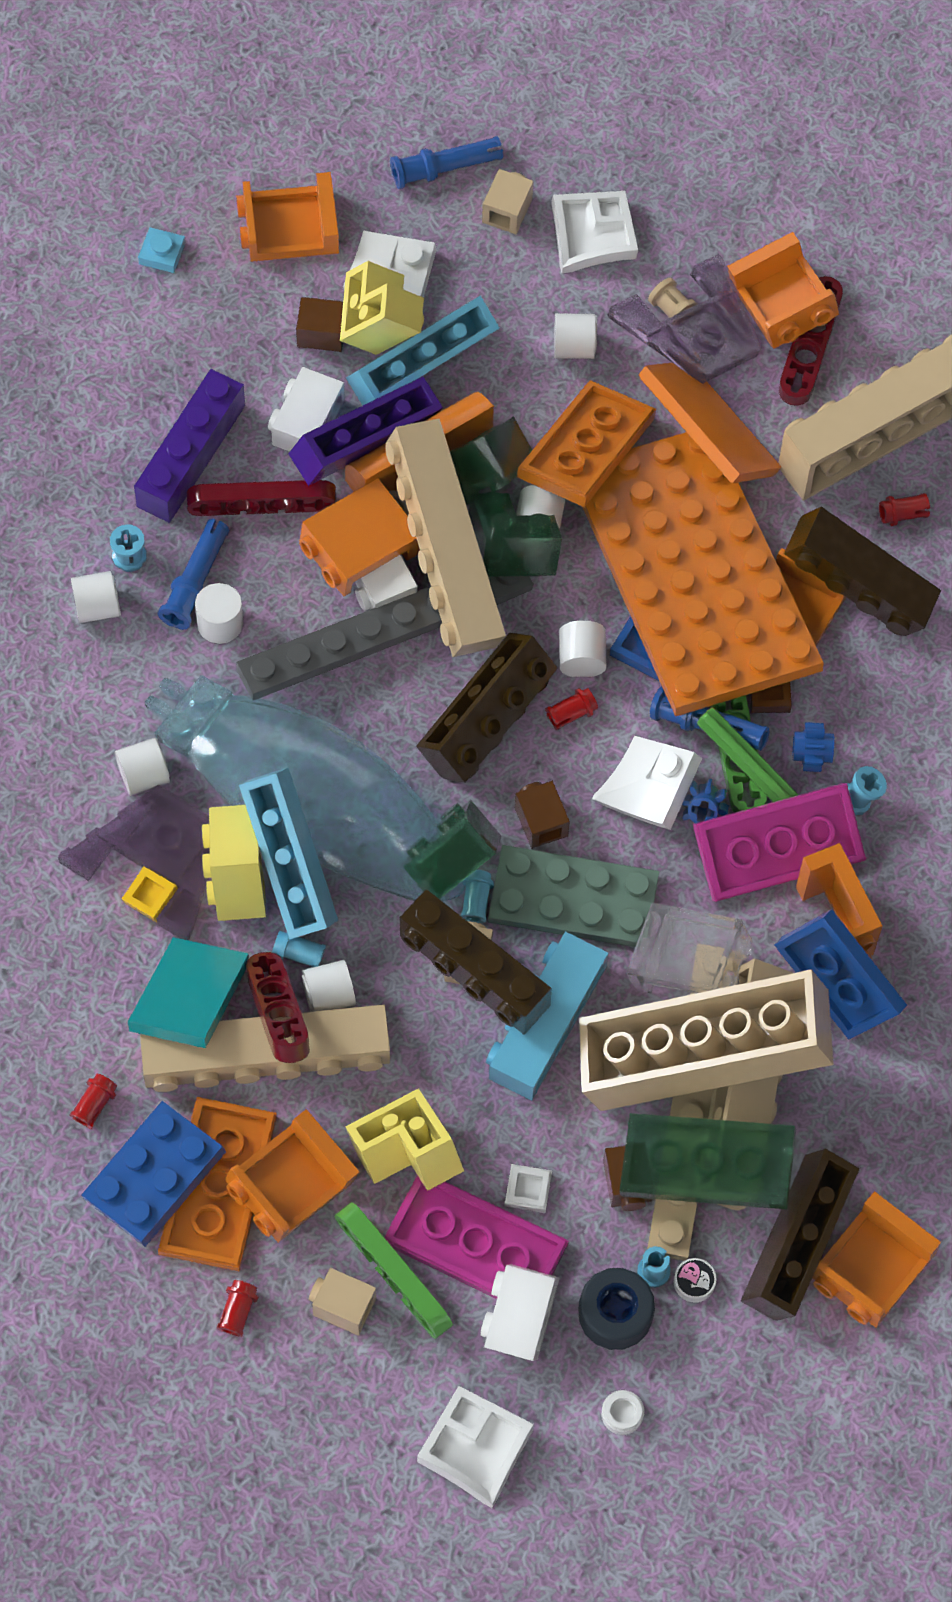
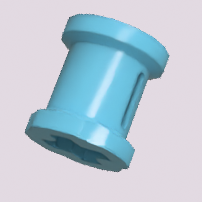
(120, 555)
(866, 786)

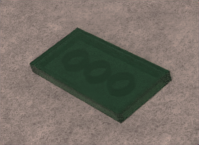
(708, 1161)

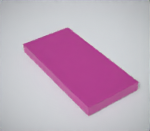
(769, 841)
(469, 1236)

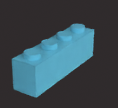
(423, 351)
(289, 853)
(572, 973)

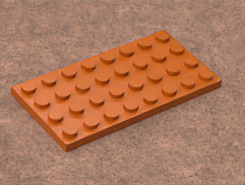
(698, 577)

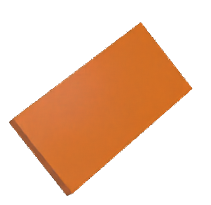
(710, 423)
(586, 443)
(210, 1223)

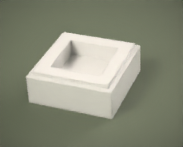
(528, 1188)

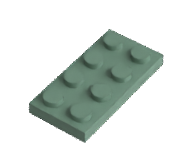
(572, 895)

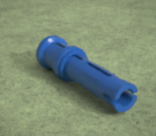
(429, 164)
(186, 587)
(753, 733)

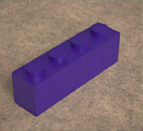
(362, 430)
(189, 445)

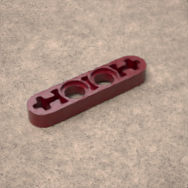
(813, 342)
(260, 497)
(278, 1006)

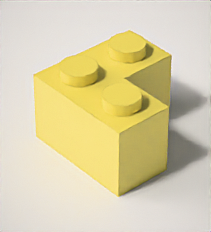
(378, 309)
(233, 864)
(403, 1136)

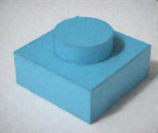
(161, 250)

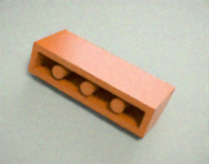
(460, 425)

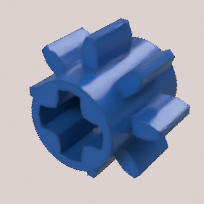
(813, 747)
(708, 793)

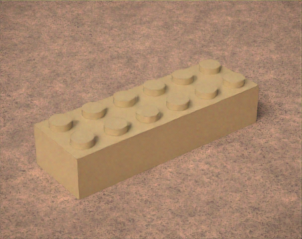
(868, 422)
(706, 1040)

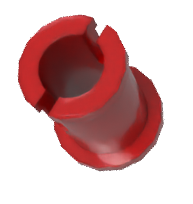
(903, 508)
(572, 708)
(94, 1099)
(237, 1307)

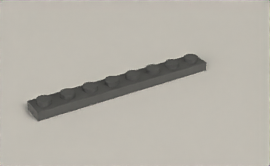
(354, 639)

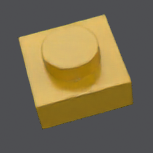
(149, 893)

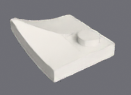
(593, 229)
(400, 254)
(650, 782)
(475, 1445)

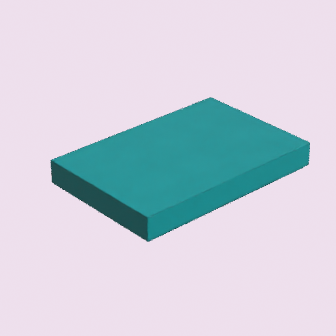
(188, 992)

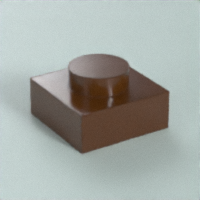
(772, 700)

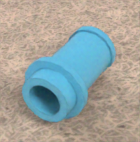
(476, 896)
(298, 949)
(654, 1275)

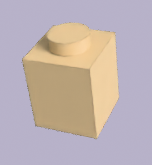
(507, 201)
(342, 1300)

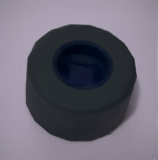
(616, 1292)

